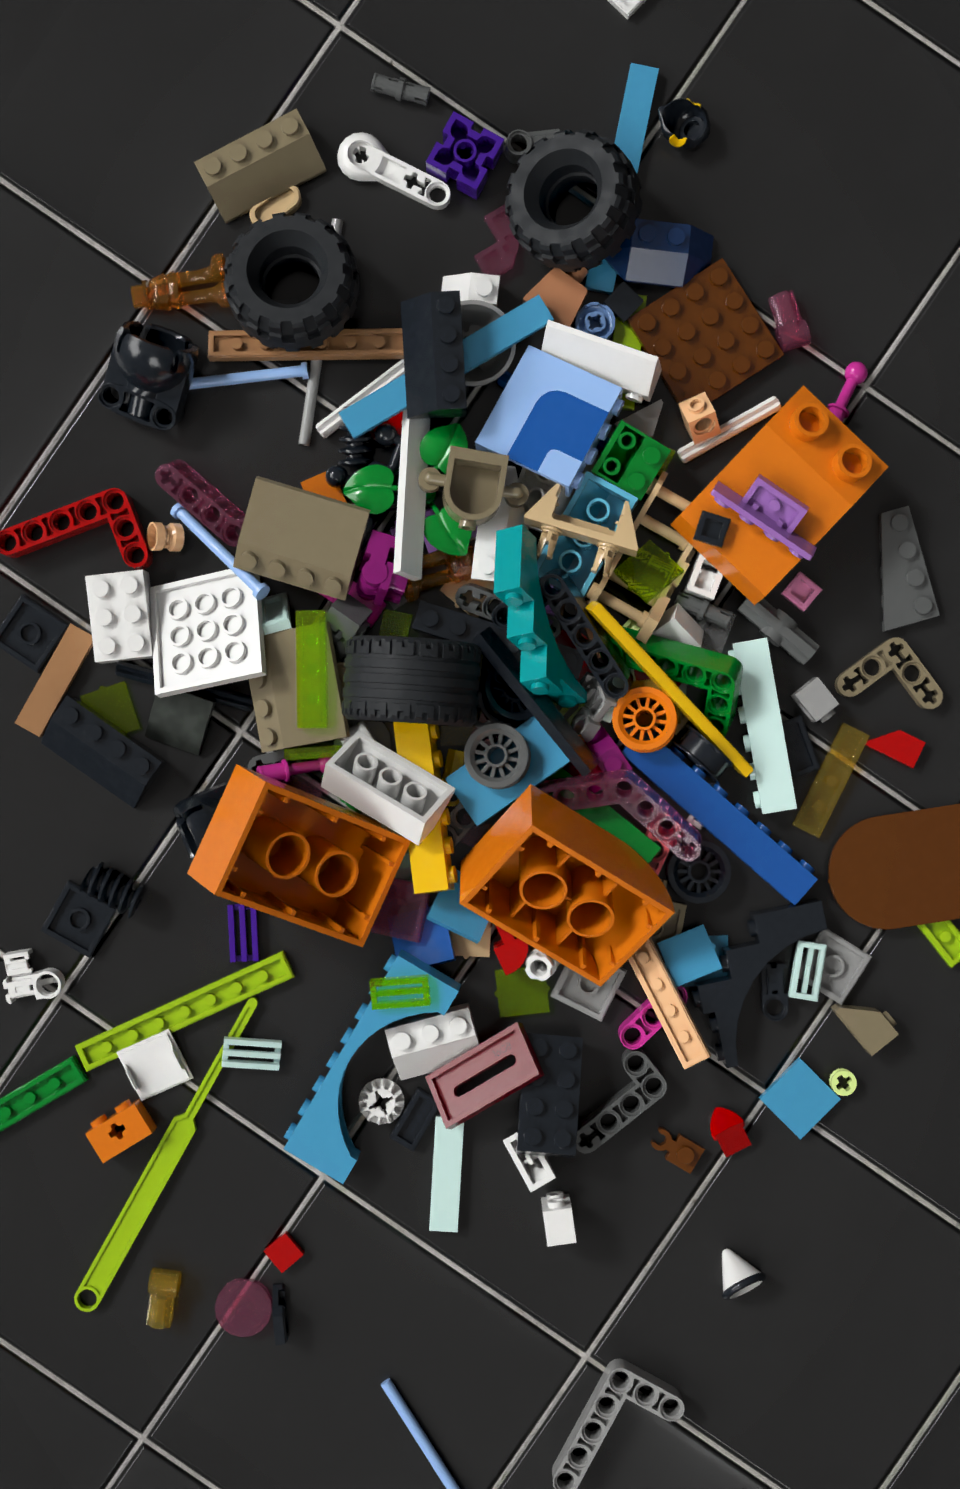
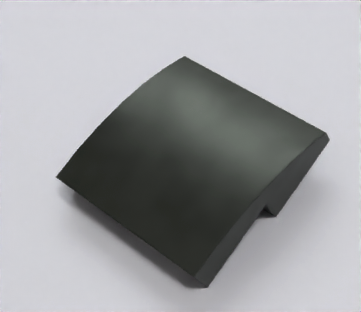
(180, 721)

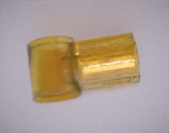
(163, 1290)

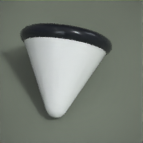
(738, 1275)

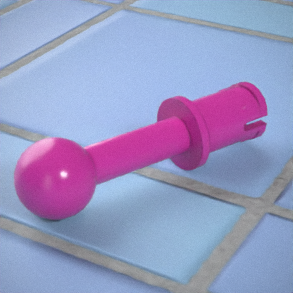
(855, 374)
(283, 770)

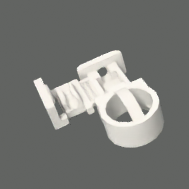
(23, 978)

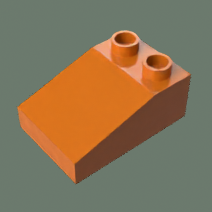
(808, 457)

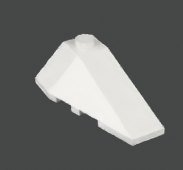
(485, 544)

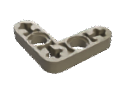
(886, 664)

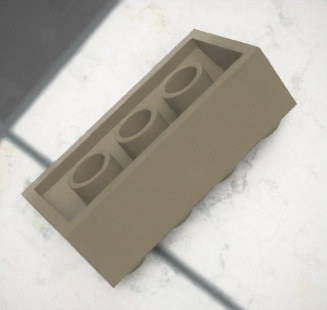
(260, 165)

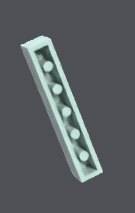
(764, 728)

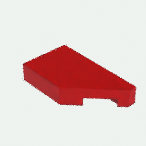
(898, 746)

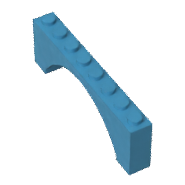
(322, 1132)

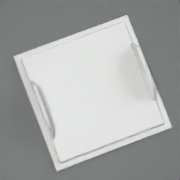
(154, 1064)

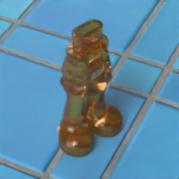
(167, 293)
(458, 569)

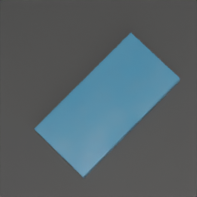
(486, 802)

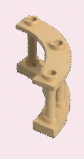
(648, 620)

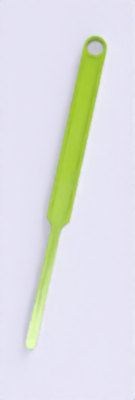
(152, 1181)

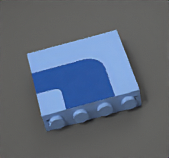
(551, 418)

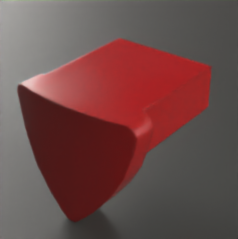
(728, 1130)

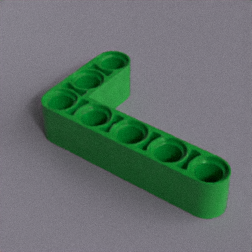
(695, 667)

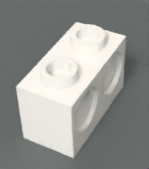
(703, 579)
(558, 1218)

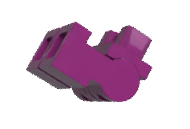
(377, 577)

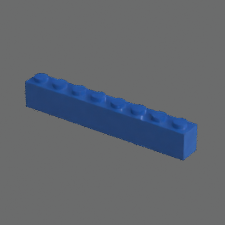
(723, 820)

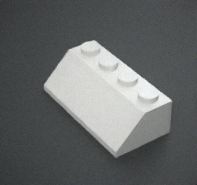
(621, 365)
(387, 787)

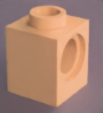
(699, 418)

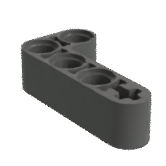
(615, 1104)

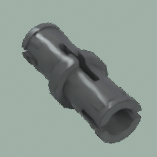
(400, 89)
(703, 609)

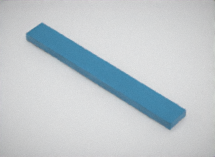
(630, 140)
(477, 350)

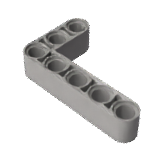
(605, 1416)

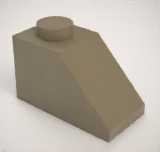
(867, 1025)

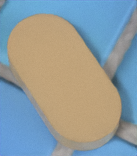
(287, 202)

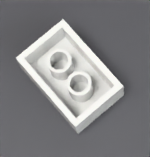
(120, 616)

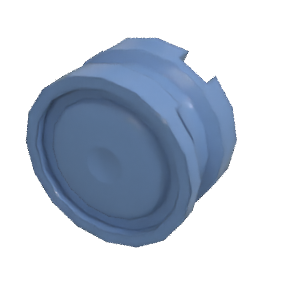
(595, 320)

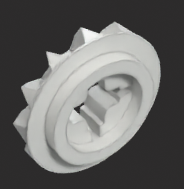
(385, 1088)

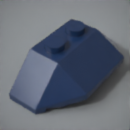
(663, 254)

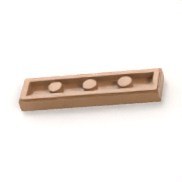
(55, 680)

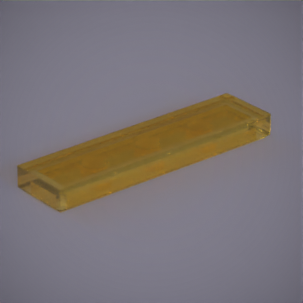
(830, 780)

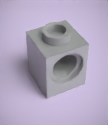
(815, 700)

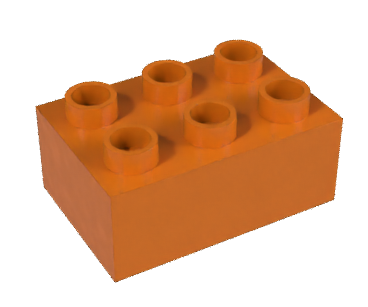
(298, 857)

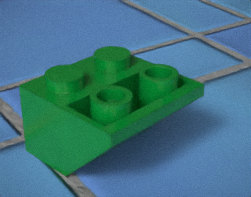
(631, 460)

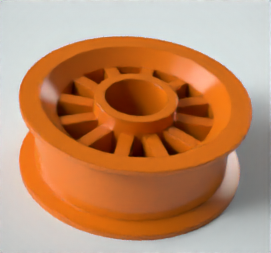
(625, 703)

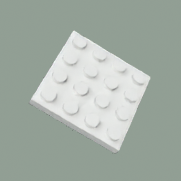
(205, 633)

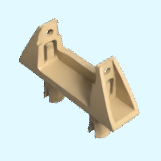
(609, 542)

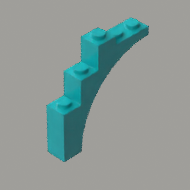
(528, 626)

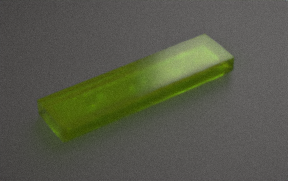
(311, 669)

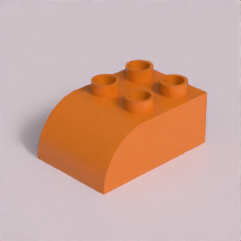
(564, 886)

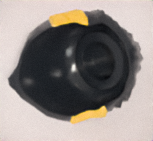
(684, 123)

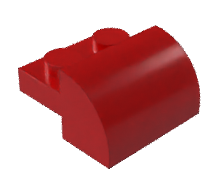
(510, 951)

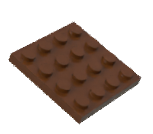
(705, 335)

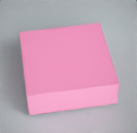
(801, 591)

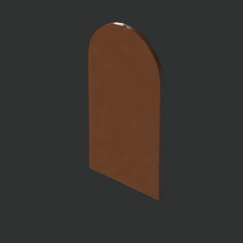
(899, 868)

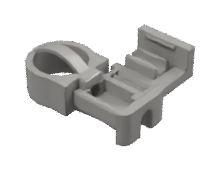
(598, 702)

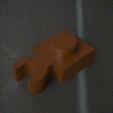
(681, 1151)

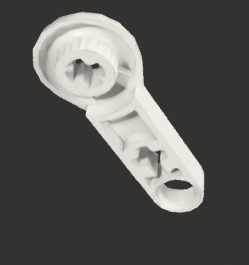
(387, 169)

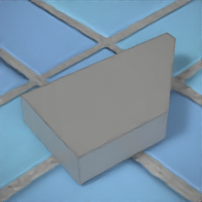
(645, 419)

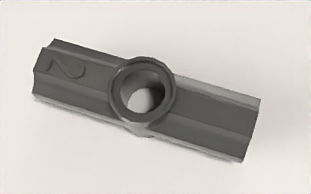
(779, 629)

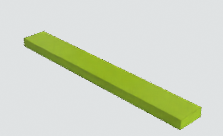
(187, 1009)

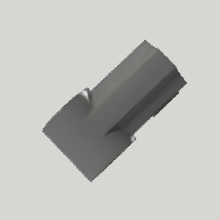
(527, 139)

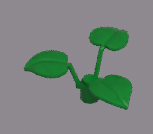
(374, 488)

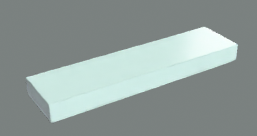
(446, 1177)

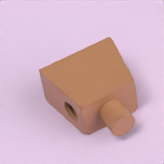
(561, 294)

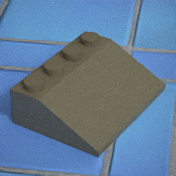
(301, 538)
(276, 697)

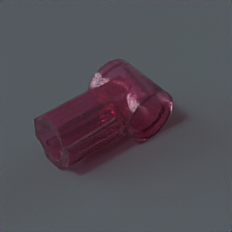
(791, 329)

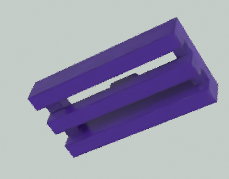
(244, 957)

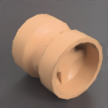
(165, 536)

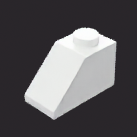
(474, 286)

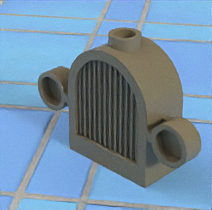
(473, 486)

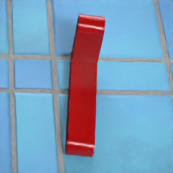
(79, 524)

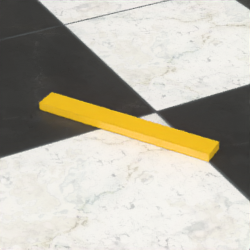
(667, 686)

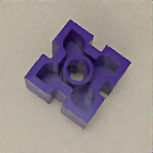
(458, 140)

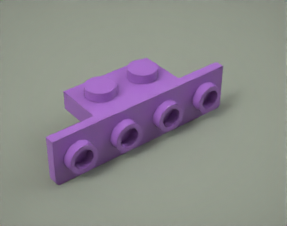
(770, 510)

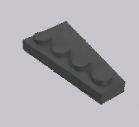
(905, 580)

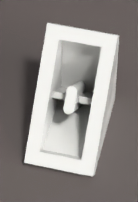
(679, 626)
(534, 1168)

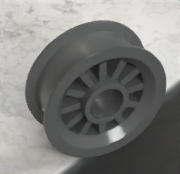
(478, 738)

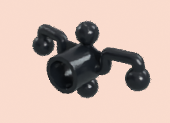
(338, 476)

